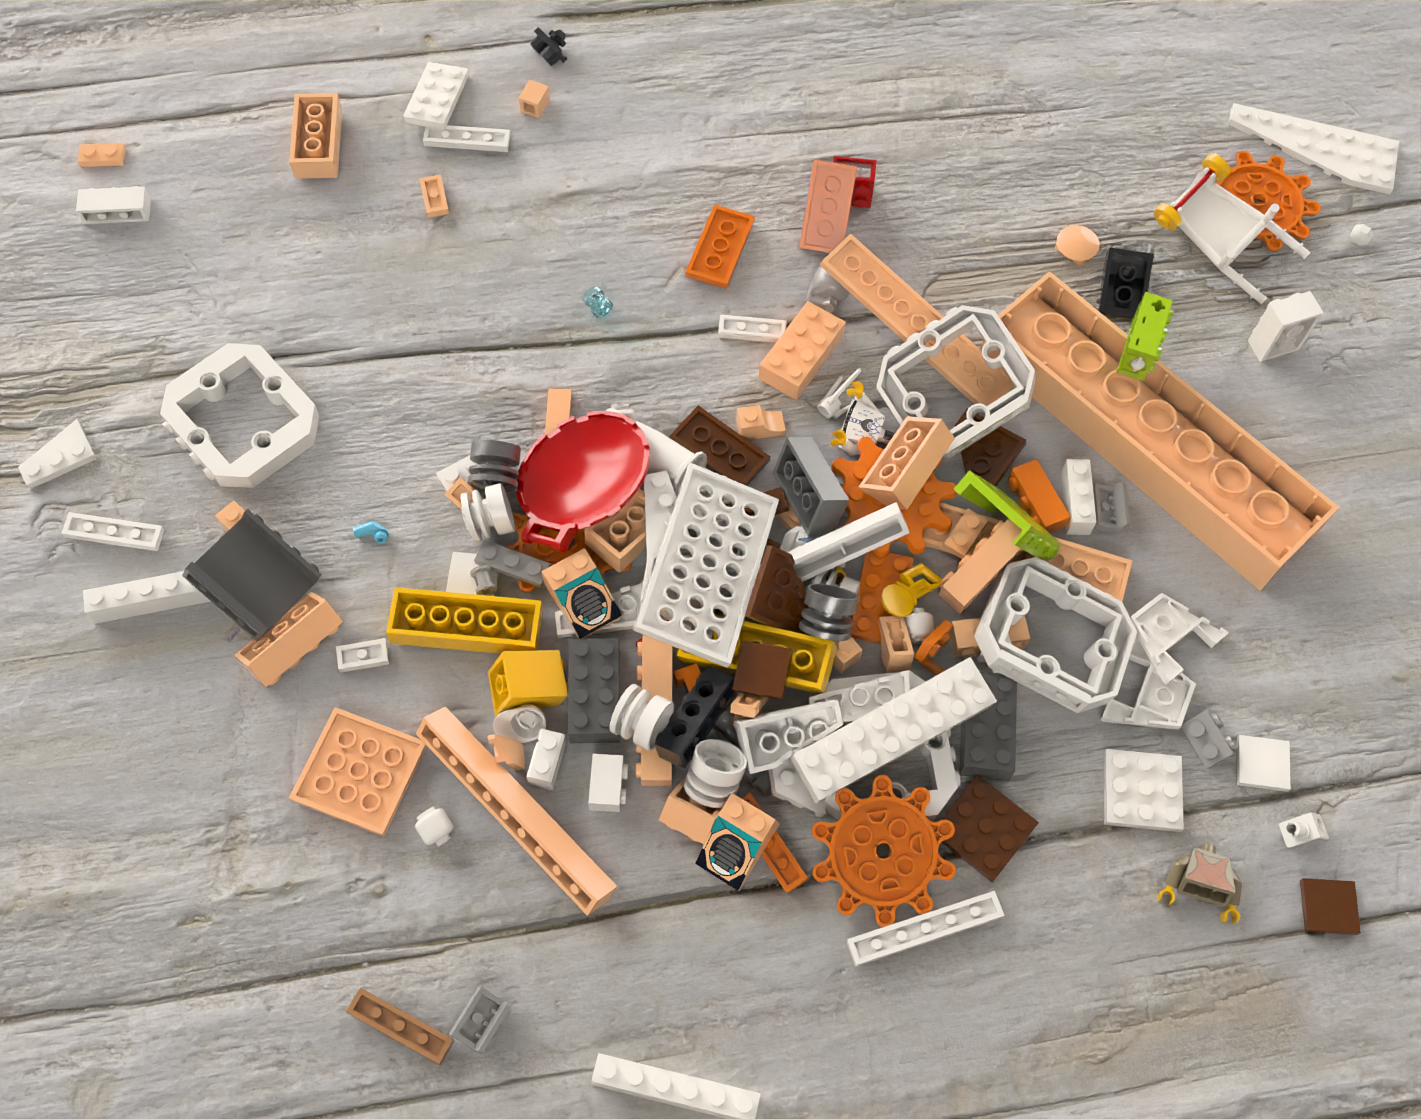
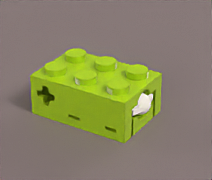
(1145, 337)

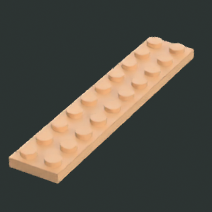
(908, 314)
(1098, 568)

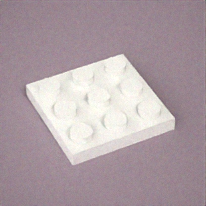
(1143, 790)

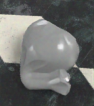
(826, 291)

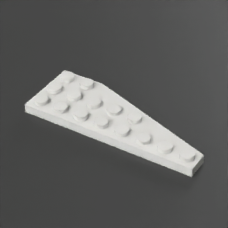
(1352, 155)

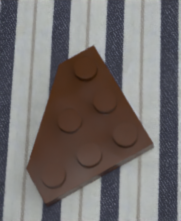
(991, 454)
(777, 593)

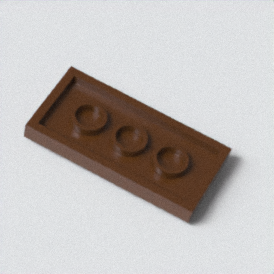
(725, 449)

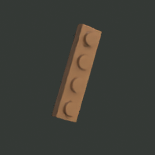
(400, 1026)

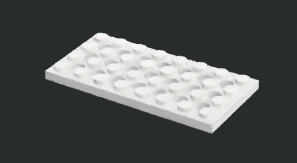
(716, 577)

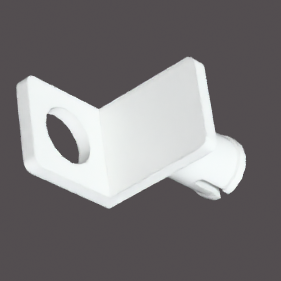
(1303, 829)

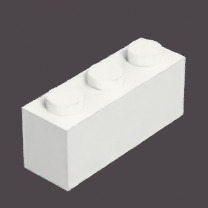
(113, 205)
(1078, 496)

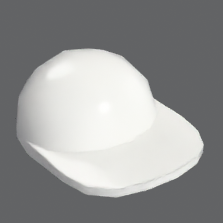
(520, 723)

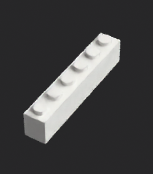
(140, 597)
(674, 1088)

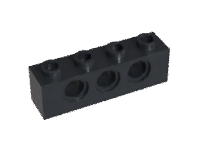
(708, 709)

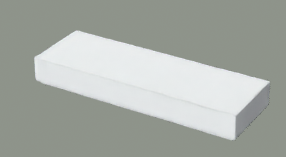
(751, 328)

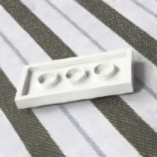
(436, 96)

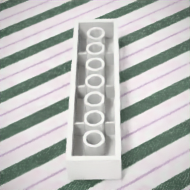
(893, 730)

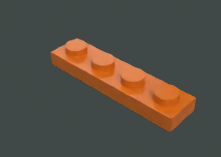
(780, 858)

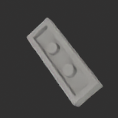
(511, 563)

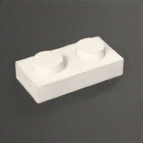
(362, 655)

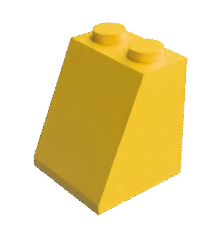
(527, 679)

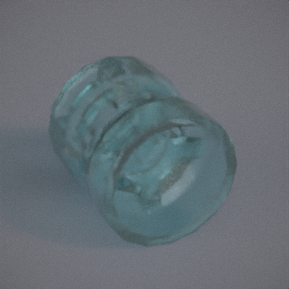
(599, 304)

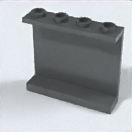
(252, 575)

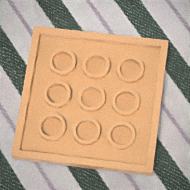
(358, 771)

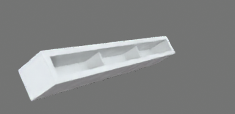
(846, 543)

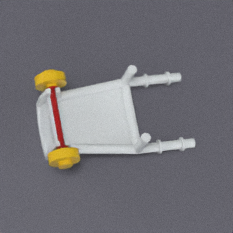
(1221, 221)

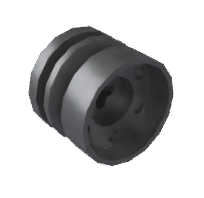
(494, 464)
(829, 612)

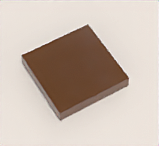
(762, 670)
(1330, 906)

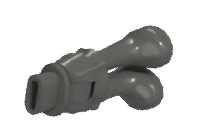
(725, 726)

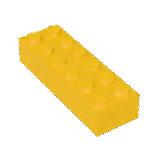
(464, 621)
(809, 663)

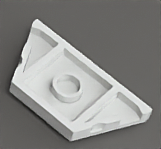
(788, 785)

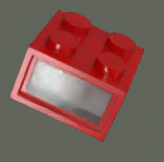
(864, 180)

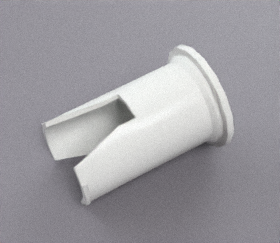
(670, 456)

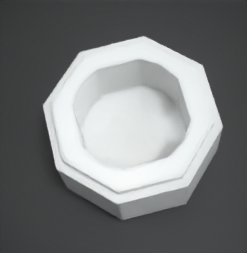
(1361, 235)

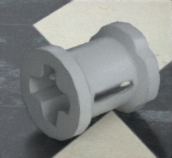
(483, 580)

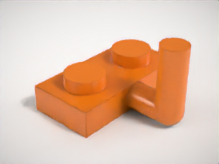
(931, 646)

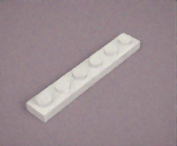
(924, 928)

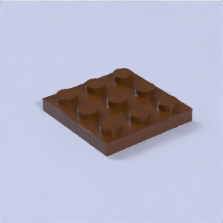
(987, 828)

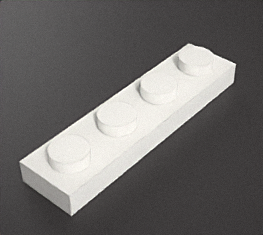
(468, 138)
(113, 531)

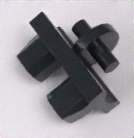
(554, 52)

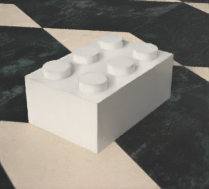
(1285, 326)

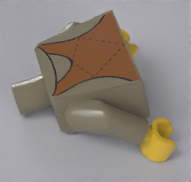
(1206, 878)

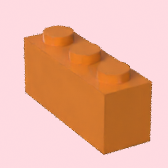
(1038, 496)

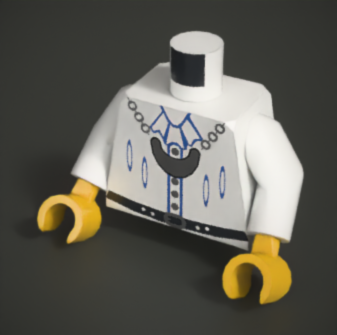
(861, 421)

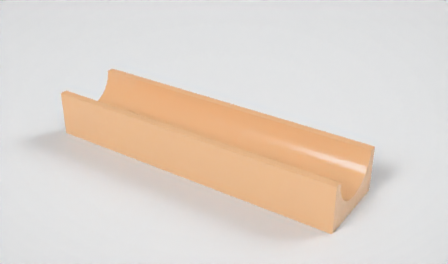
(1164, 435)

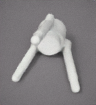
(830, 404)

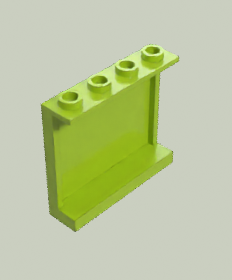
(1033, 536)

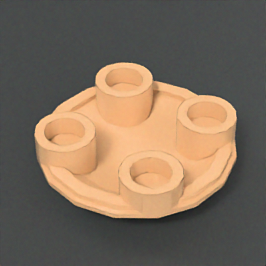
(1077, 243)

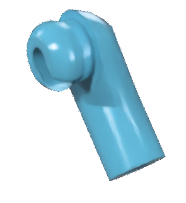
(374, 529)

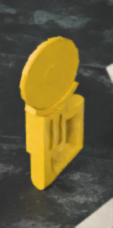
(902, 597)

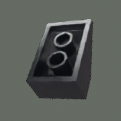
(1124, 281)

